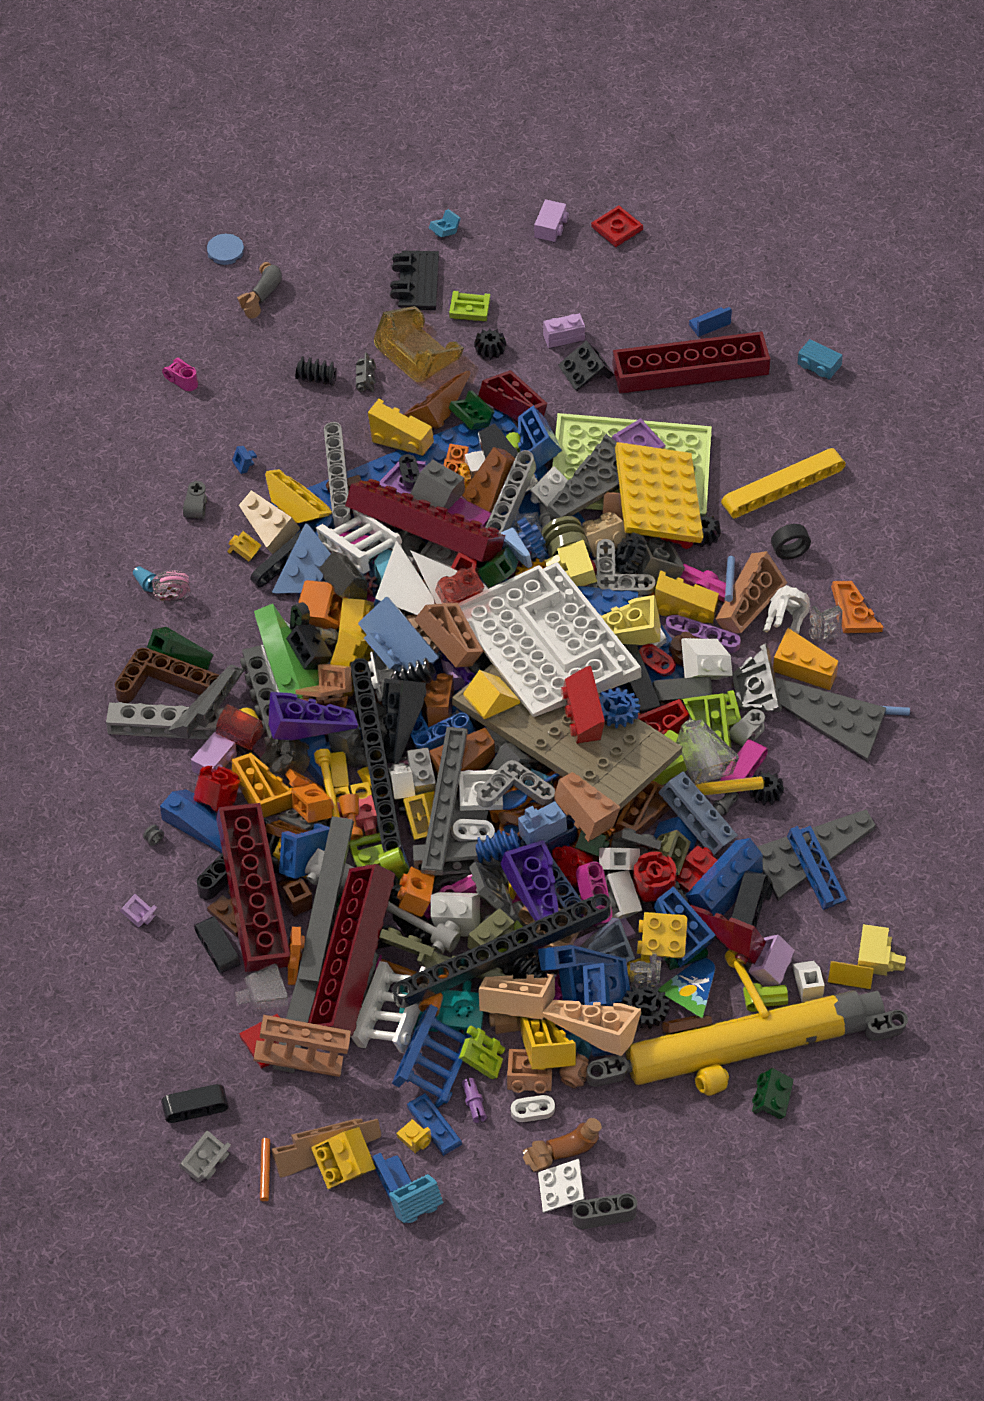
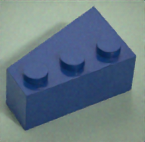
(537, 437)
(697, 934)

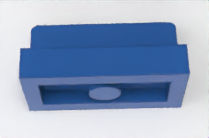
(711, 321)
(390, 1172)

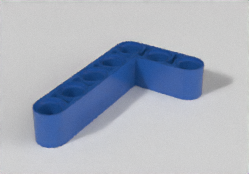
(435, 735)

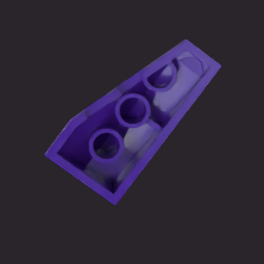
(297, 718)
(532, 878)

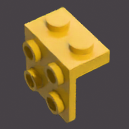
(663, 935)

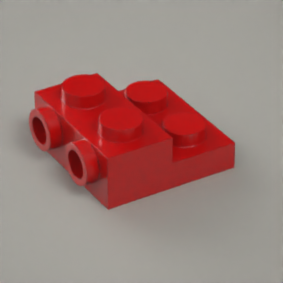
(694, 867)

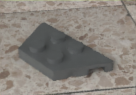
(756, 684)
(493, 888)

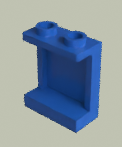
(299, 848)

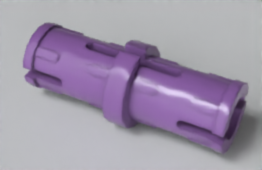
(474, 1100)

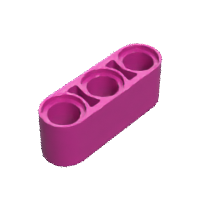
(749, 760)
(595, 883)

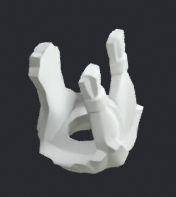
(791, 600)

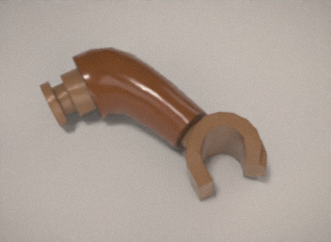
(565, 1146)

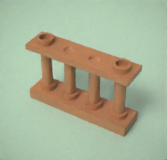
(305, 1035)

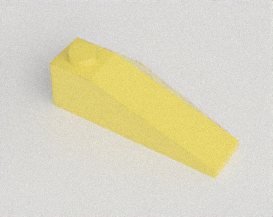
(636, 621)

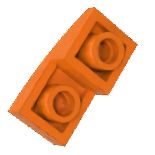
(455, 457)

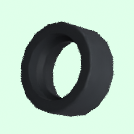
(786, 534)

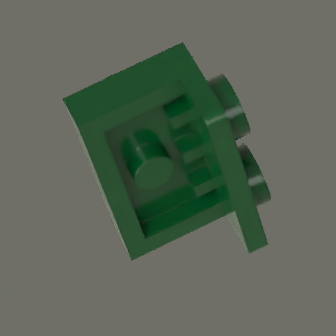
(472, 411)
(772, 1093)

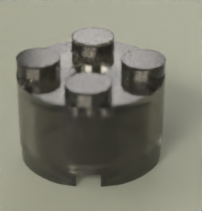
(286, 755)

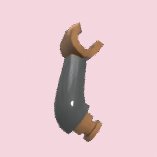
(267, 284)

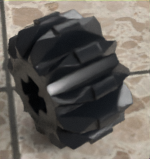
(490, 343)
(710, 529)
(772, 789)

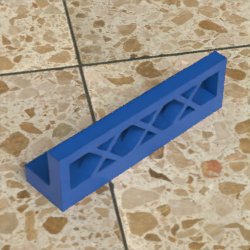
(812, 869)

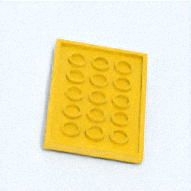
(658, 492)

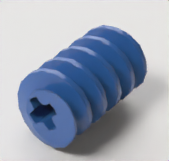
(496, 846)

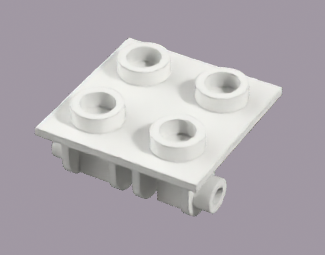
(548, 487)
(378, 677)
(561, 1185)

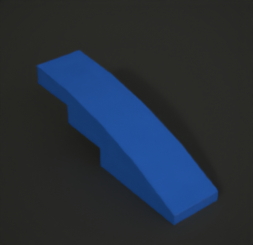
(596, 990)

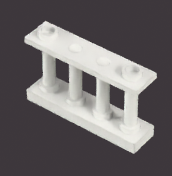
(341, 544)
(371, 1011)

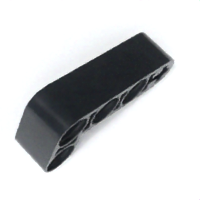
(752, 892)

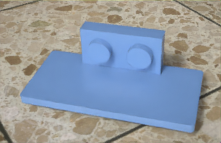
(394, 636)

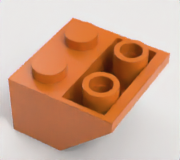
(323, 604)

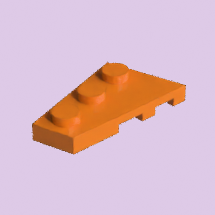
(855, 615)

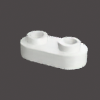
(471, 829)
(532, 1107)

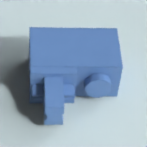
(542, 823)

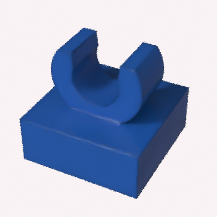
(243, 459)

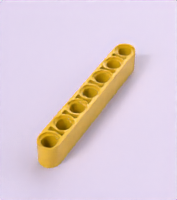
(783, 483)

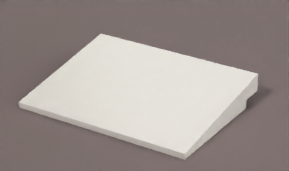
(544, 631)

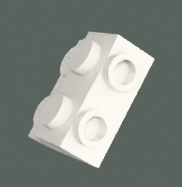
(469, 784)

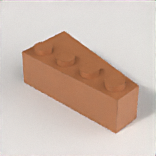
(751, 592)

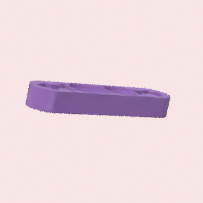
(704, 631)

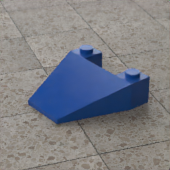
(570, 962)

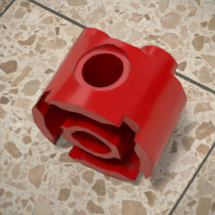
(216, 787)
(569, 860)
(653, 875)

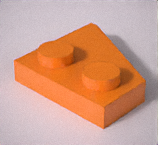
(296, 944)

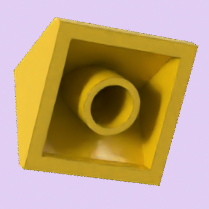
(489, 695)

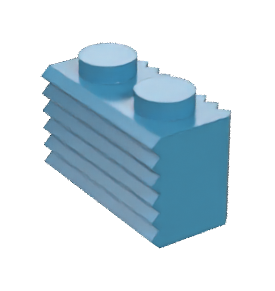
(819, 359)
(416, 1199)

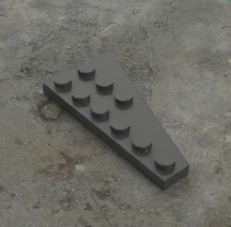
(590, 481)
(834, 715)

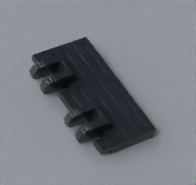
(417, 279)

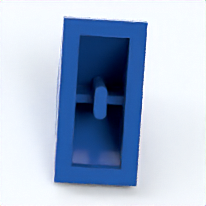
(676, 824)

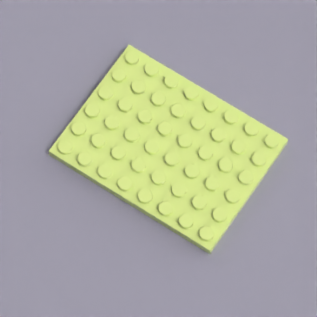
(582, 433)

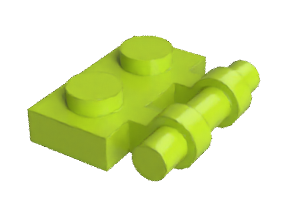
(480, 1057)

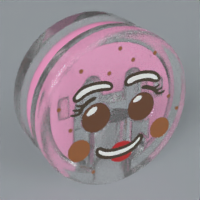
(171, 586)

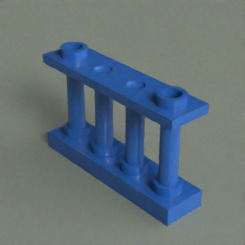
(413, 1056)

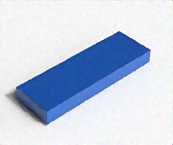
(429, 1116)

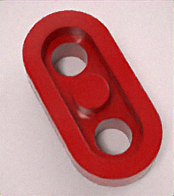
(658, 660)

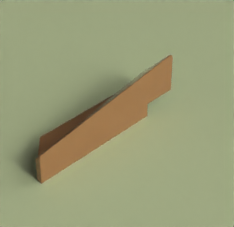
(300, 1156)

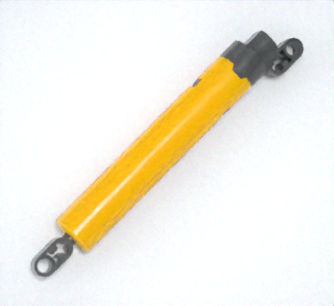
(750, 1038)

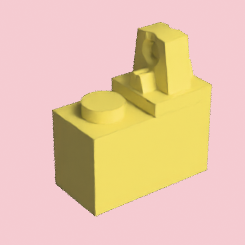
(575, 562)
(876, 952)

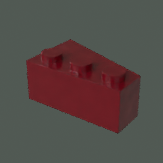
(510, 395)

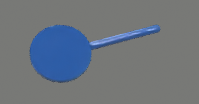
(517, 797)

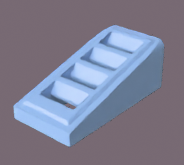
(517, 547)

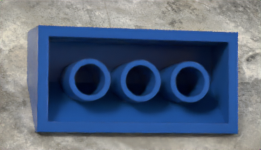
(722, 882)

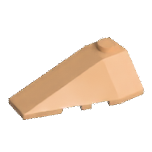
(602, 1026)

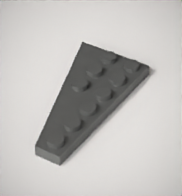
(834, 838)

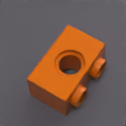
(312, 803)
(415, 891)

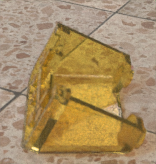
(412, 349)

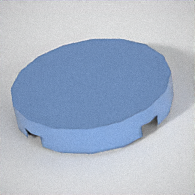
(225, 249)

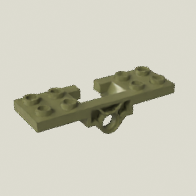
(426, 955)

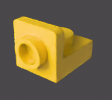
(244, 545)
(414, 1136)

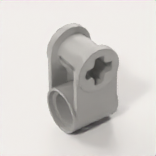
(749, 727)

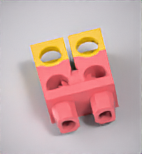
(367, 814)

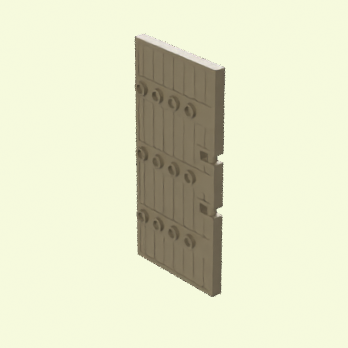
(615, 765)

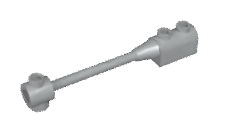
(443, 936)

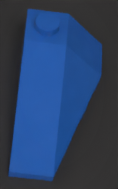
(192, 817)

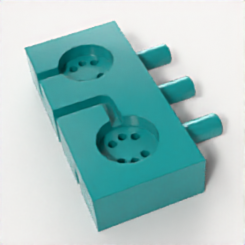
(458, 1009)

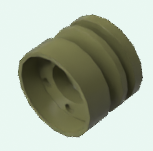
(563, 532)

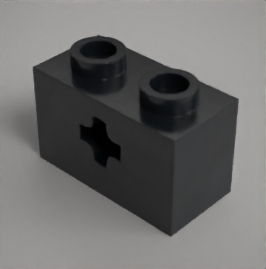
(309, 646)

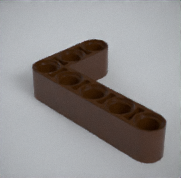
(163, 668)

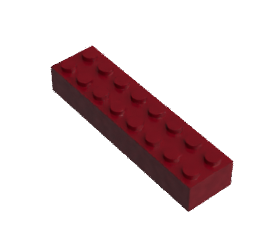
(691, 362)
(425, 520)
(253, 887)
(352, 947)

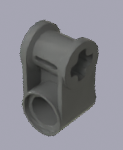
(195, 501)

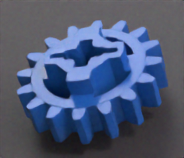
(532, 538)
(619, 707)

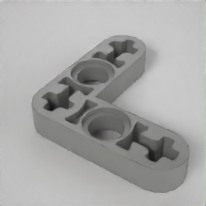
(610, 576)
(511, 779)

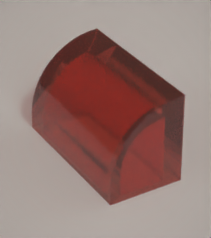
(239, 727)

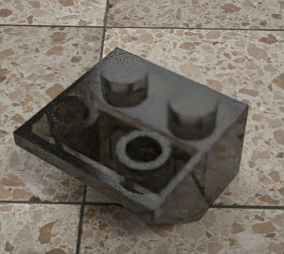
(344, 576)

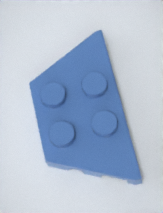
(302, 563)

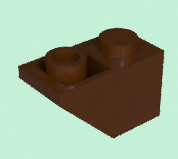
(295, 895)

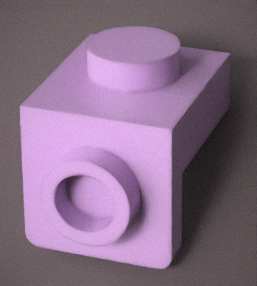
(138, 911)

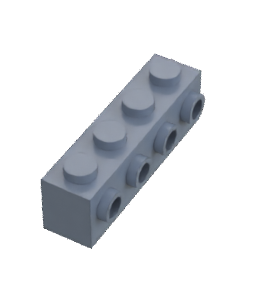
(697, 813)

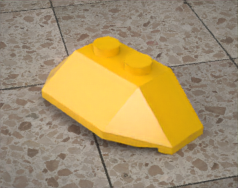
(295, 498)

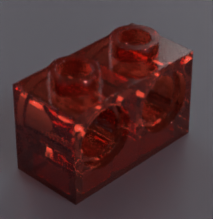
(457, 585)

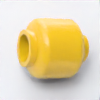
(712, 1079)

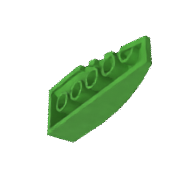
(282, 659)

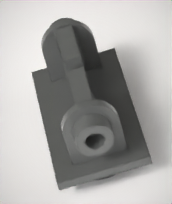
(365, 373)

